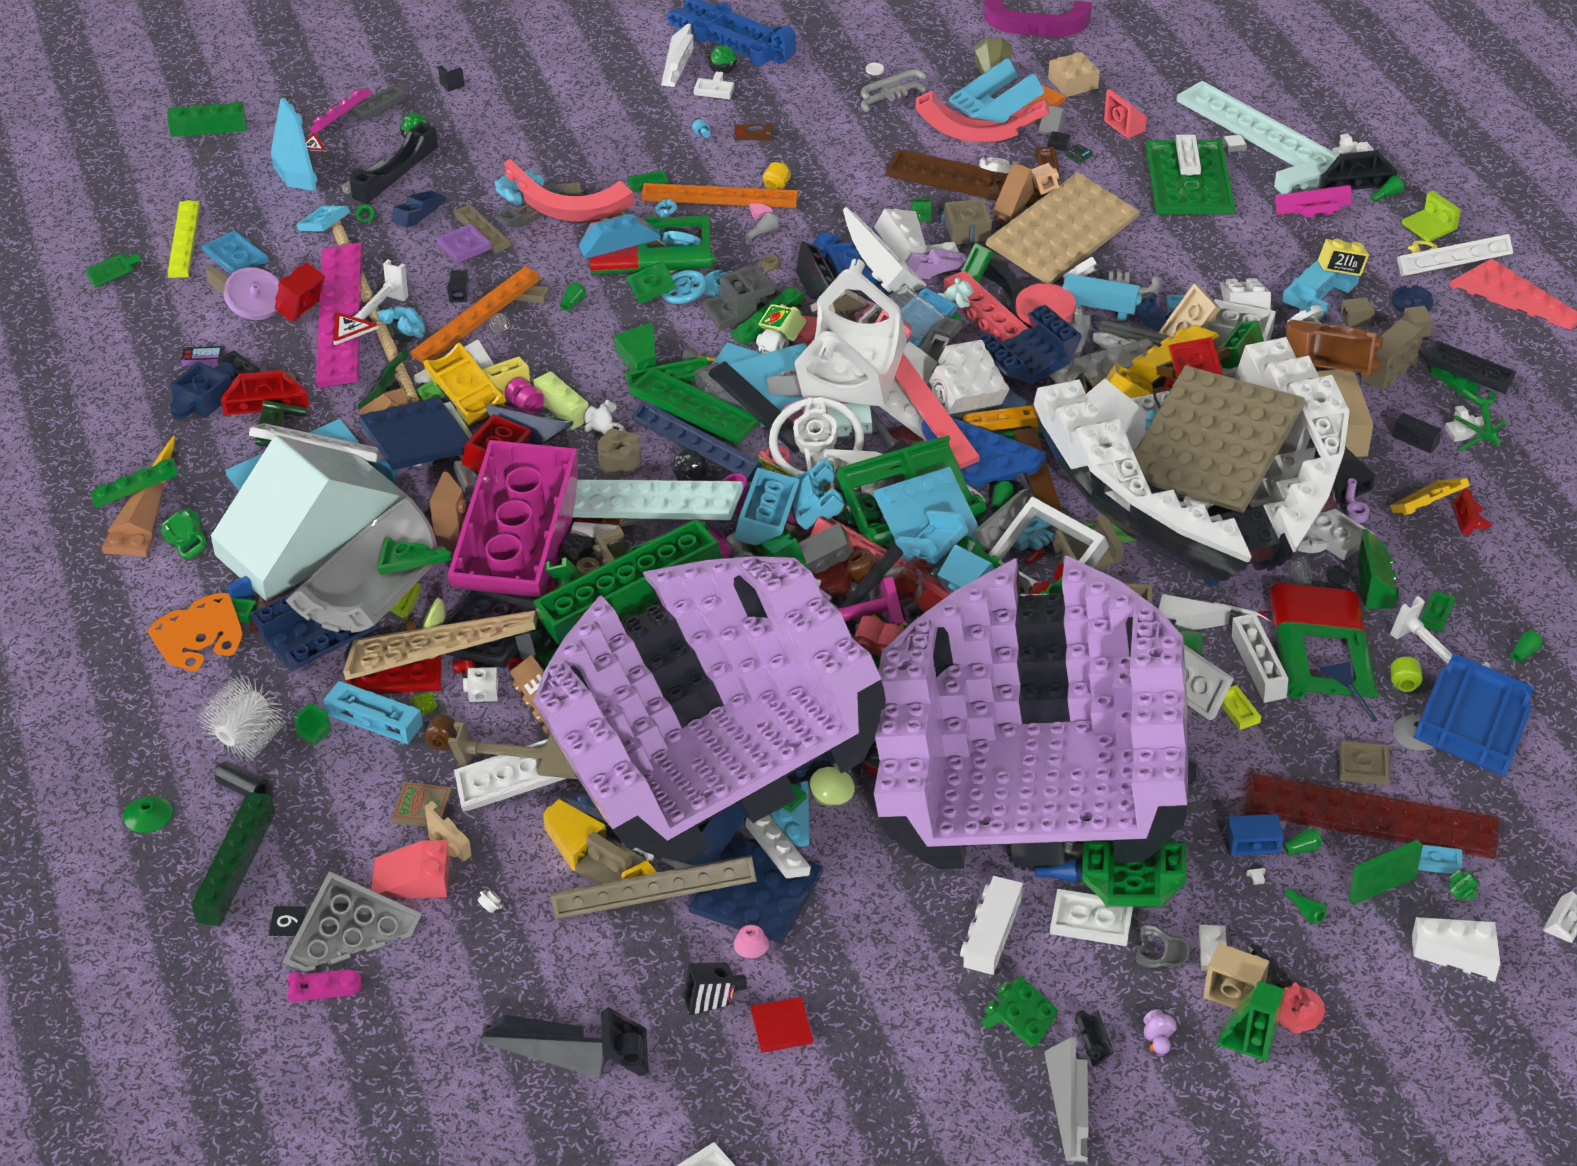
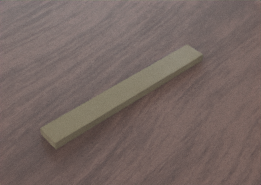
(653, 887)

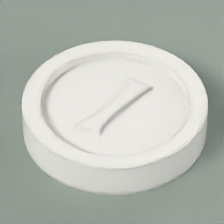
(874, 68)

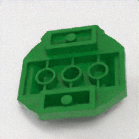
(1138, 883)

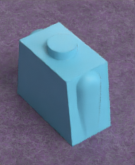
(962, 568)

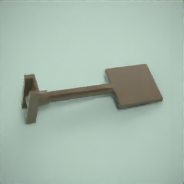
(552, 759)

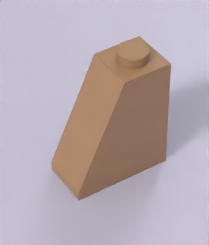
(1014, 194)

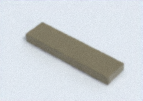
(470, 215)

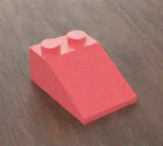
(413, 871)

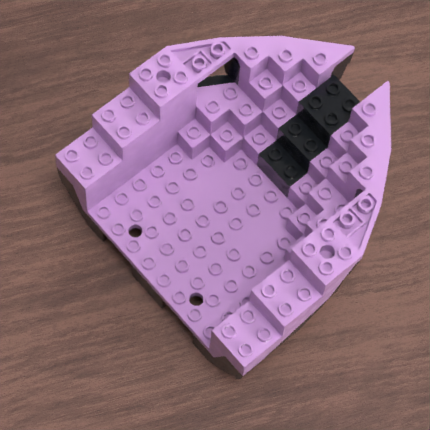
(708, 698)
(1035, 724)

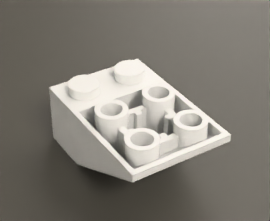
(1247, 293)
(845, 457)

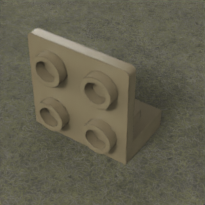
(609, 546)

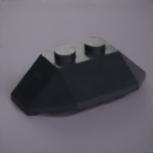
(1358, 170)
(814, 270)

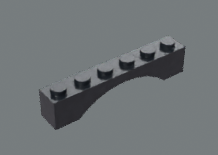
(417, 145)
(999, 272)

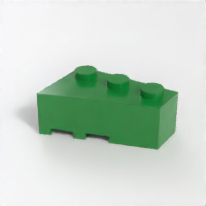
(781, 547)
(1254, 1022)

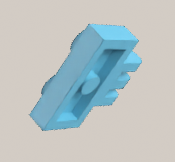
(1035, 535)

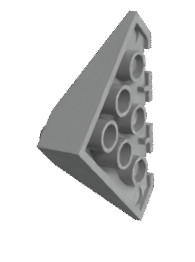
(345, 922)

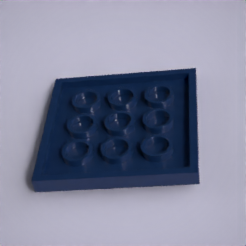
(415, 433)

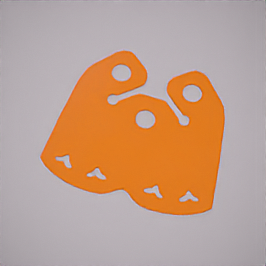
(196, 621)

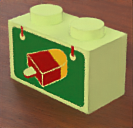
(783, 320)

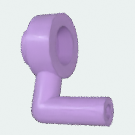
(1355, 510)

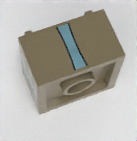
(967, 221)

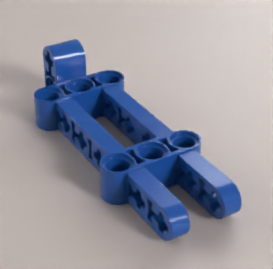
(741, 34)

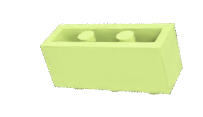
(561, 399)

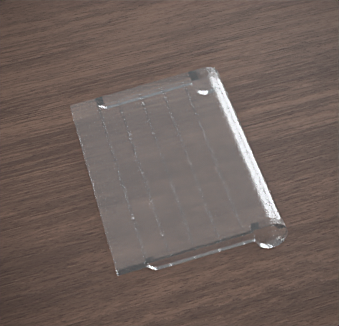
(915, 311)

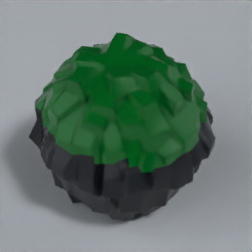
(723, 59)
(410, 122)

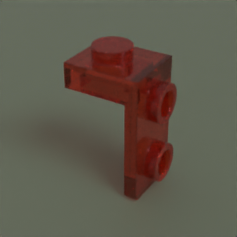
(912, 576)

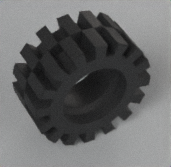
(575, 548)

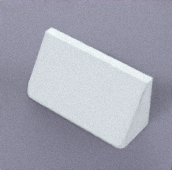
(1564, 918)

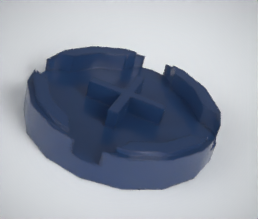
(1411, 297)

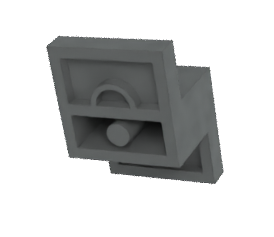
(738, 296)

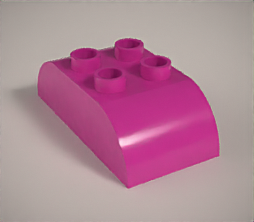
(516, 519)

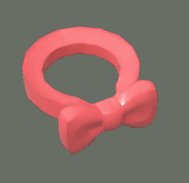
(765, 454)

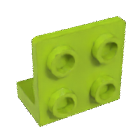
(1435, 220)

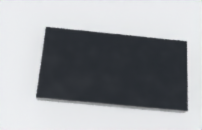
(1471, 367)

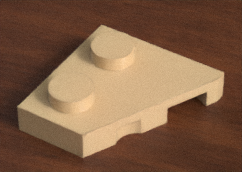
(446, 830)

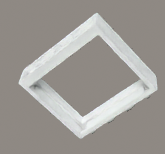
(1034, 507)

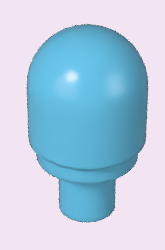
(701, 126)

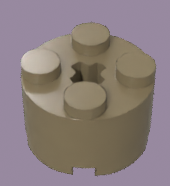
(619, 453)

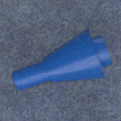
(1069, 872)

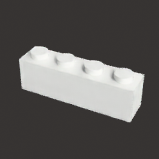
(1259, 658)
(992, 925)

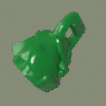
(184, 530)

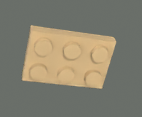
(1194, 309)

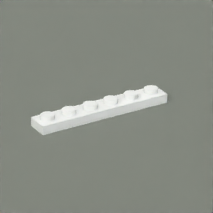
(1454, 255)

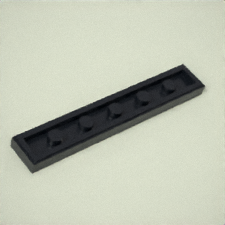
(753, 402)

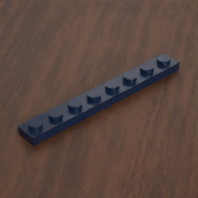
(696, 440)

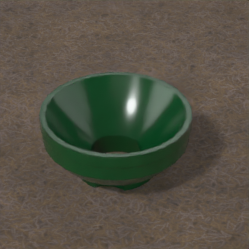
(871, 514)

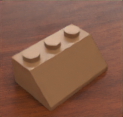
(447, 512)

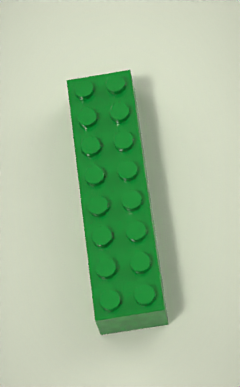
(623, 579)

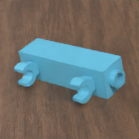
(1104, 294)

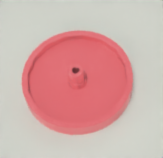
(1052, 295)

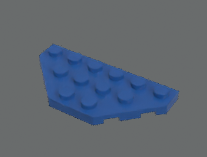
(999, 456)

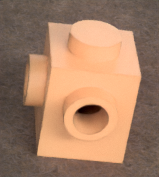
(1045, 178)

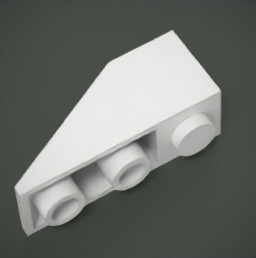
(1193, 614)

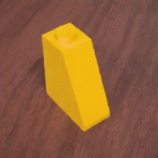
(569, 830)

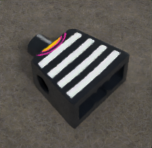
(710, 986)

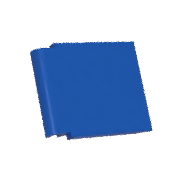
(1476, 714)

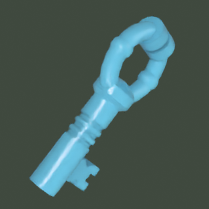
(664, 213)

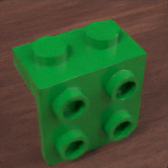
(1021, 1010)

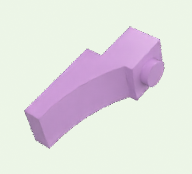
(936, 262)

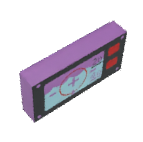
(205, 355)

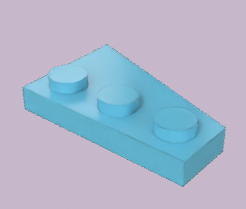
(795, 824)

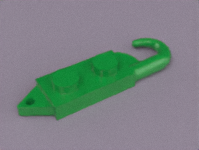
(1461, 385)

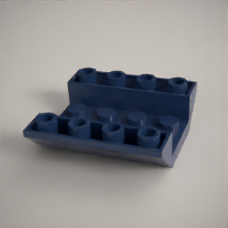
(1035, 350)
(297, 639)

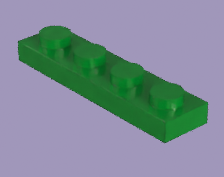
(750, 329)
(681, 370)
(140, 480)

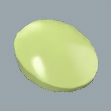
(435, 614)
(831, 786)

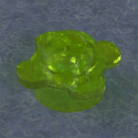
(424, 702)

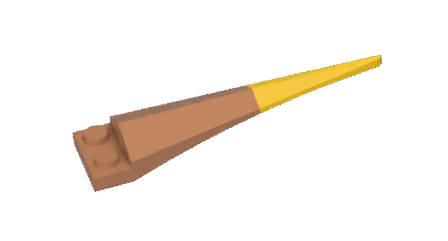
(136, 524)

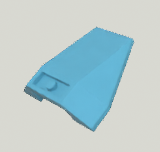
(290, 151)

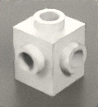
(481, 684)

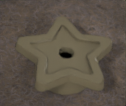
(770, 262)

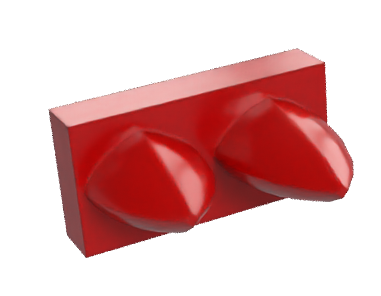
(1467, 513)

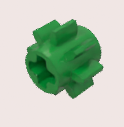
(1464, 885)

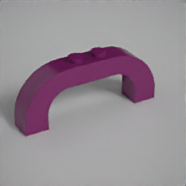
(1037, 23)

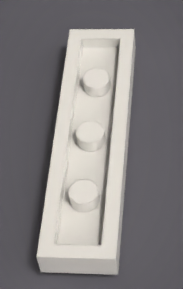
(778, 847)

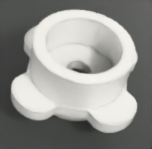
(490, 900)

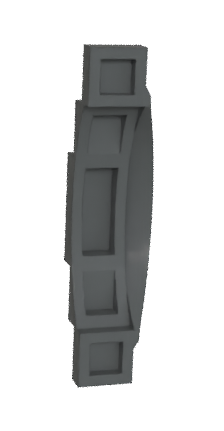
(940, 337)

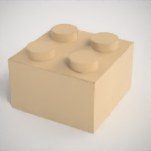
(1073, 74)
(1233, 975)

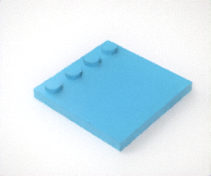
(771, 364)
(908, 501)

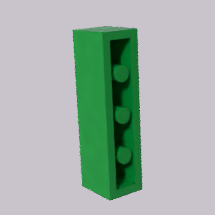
(207, 119)

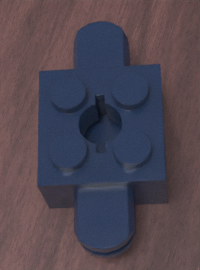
(200, 390)

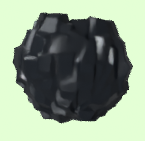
(689, 466)

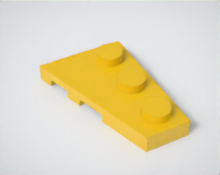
(1429, 494)

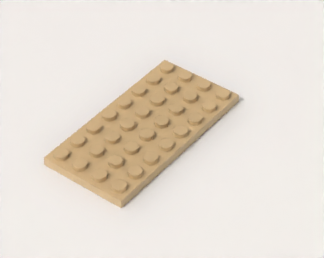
(1062, 228)

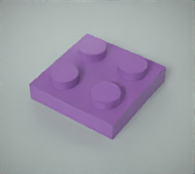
(464, 243)

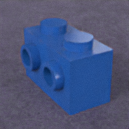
(1257, 833)

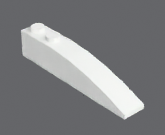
(879, 257)

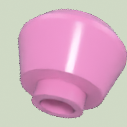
(751, 942)

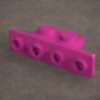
(1314, 201)

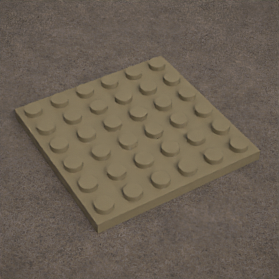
(1216, 437)

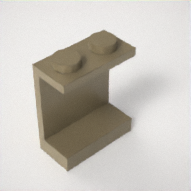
(1075, 548)

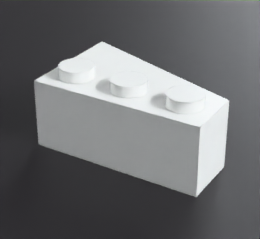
(901, 232)
(1458, 944)

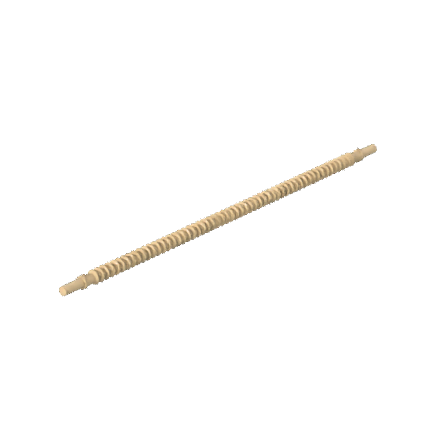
(382, 331)

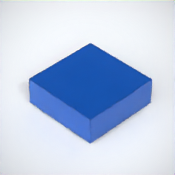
(241, 588)

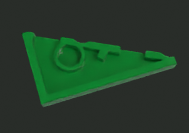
(407, 556)

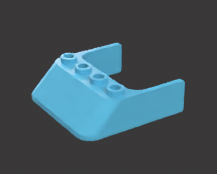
(977, 98)

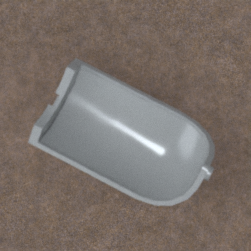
(349, 588)

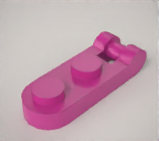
(323, 985)

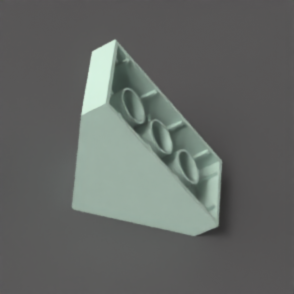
(298, 513)

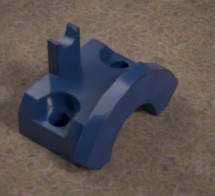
(1152, 314)

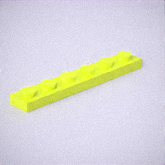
(183, 239)

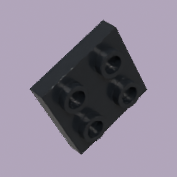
(624, 1041)

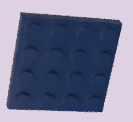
(767, 903)

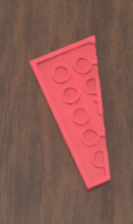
(1515, 292)

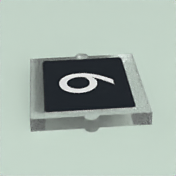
(284, 921)

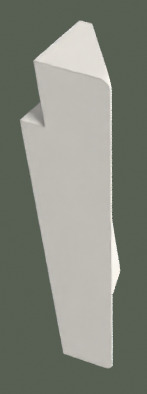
(678, 55)

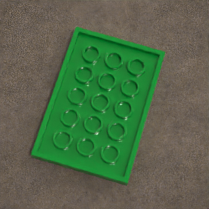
(1189, 194)

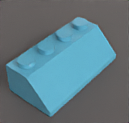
(766, 507)

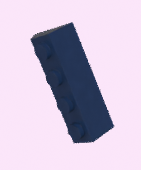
(717, 835)

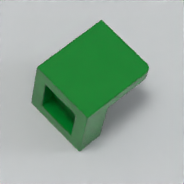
(312, 723)

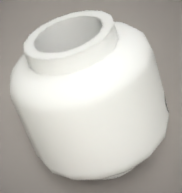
(771, 341)

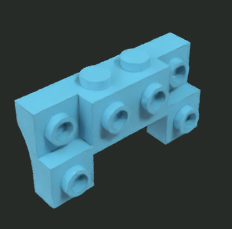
(1314, 285)
(810, 498)

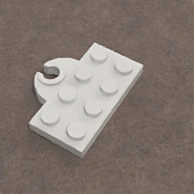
(1335, 533)

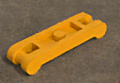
(1003, 418)

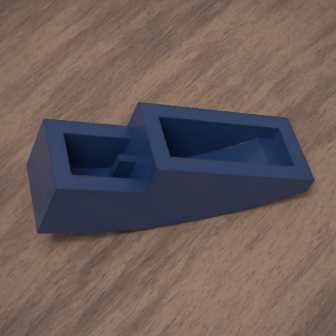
(417, 208)

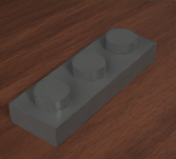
(379, 103)

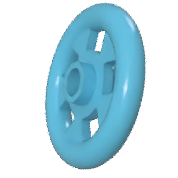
(685, 286)

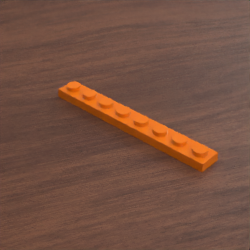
(719, 195)
(476, 315)

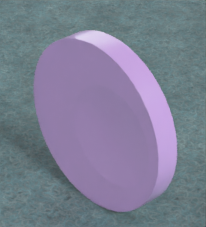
(251, 293)

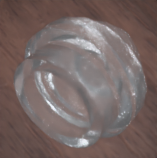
(499, 323)

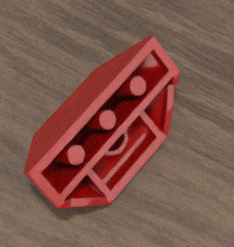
(251, 389)

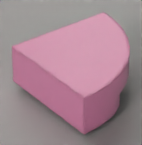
(759, 210)

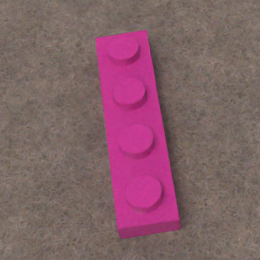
(345, 105)

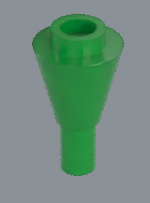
(1392, 187)
(1311, 909)

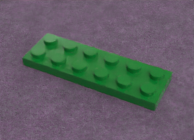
(694, 405)

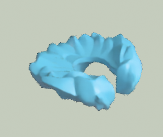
(509, 189)
(409, 320)

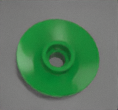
(147, 814)

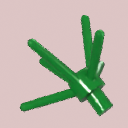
(1486, 432)

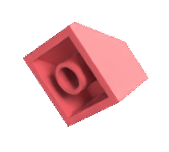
(1123, 115)

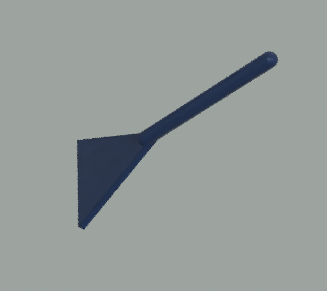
(1342, 673)

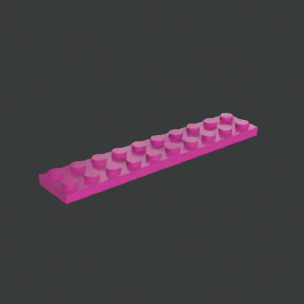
(340, 294)

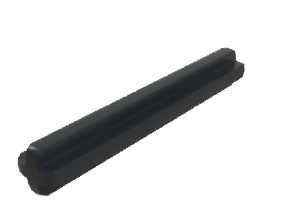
(873, 577)

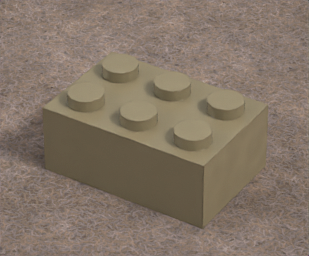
(1397, 353)

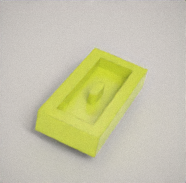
(1240, 709)

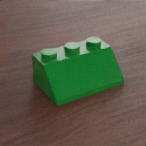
(1376, 573)

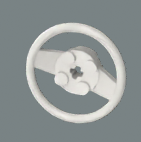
(813, 419)

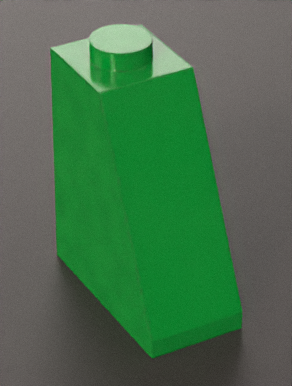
(637, 347)

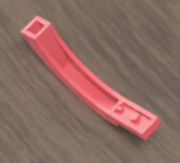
(975, 129)
(570, 207)

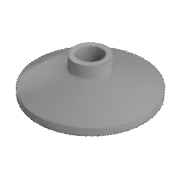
(1404, 731)

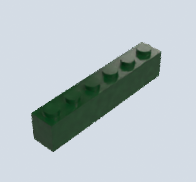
(233, 859)

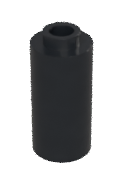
(239, 779)

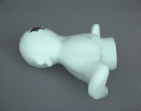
(959, 293)

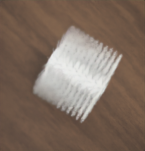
(240, 719)

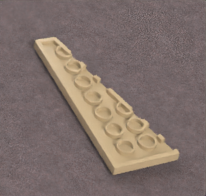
(400, 648)

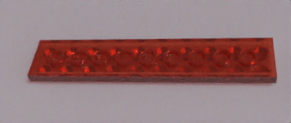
(1372, 815)

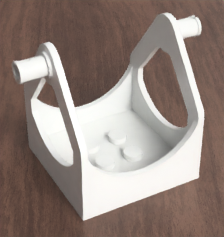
(848, 357)

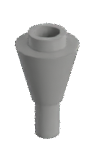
(767, 223)

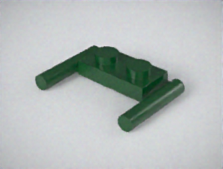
(384, 380)
(273, 413)

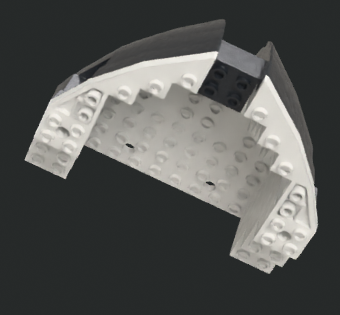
(1218, 539)

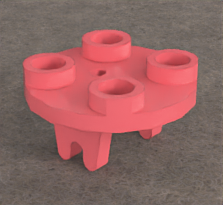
(1307, 1008)

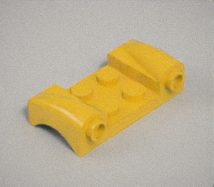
(464, 384)

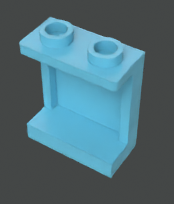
(936, 539)

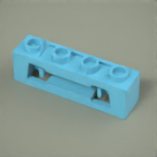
(373, 712)

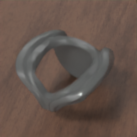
(1175, 952)

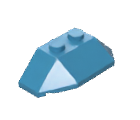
(616, 234)

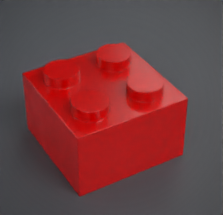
(299, 291)

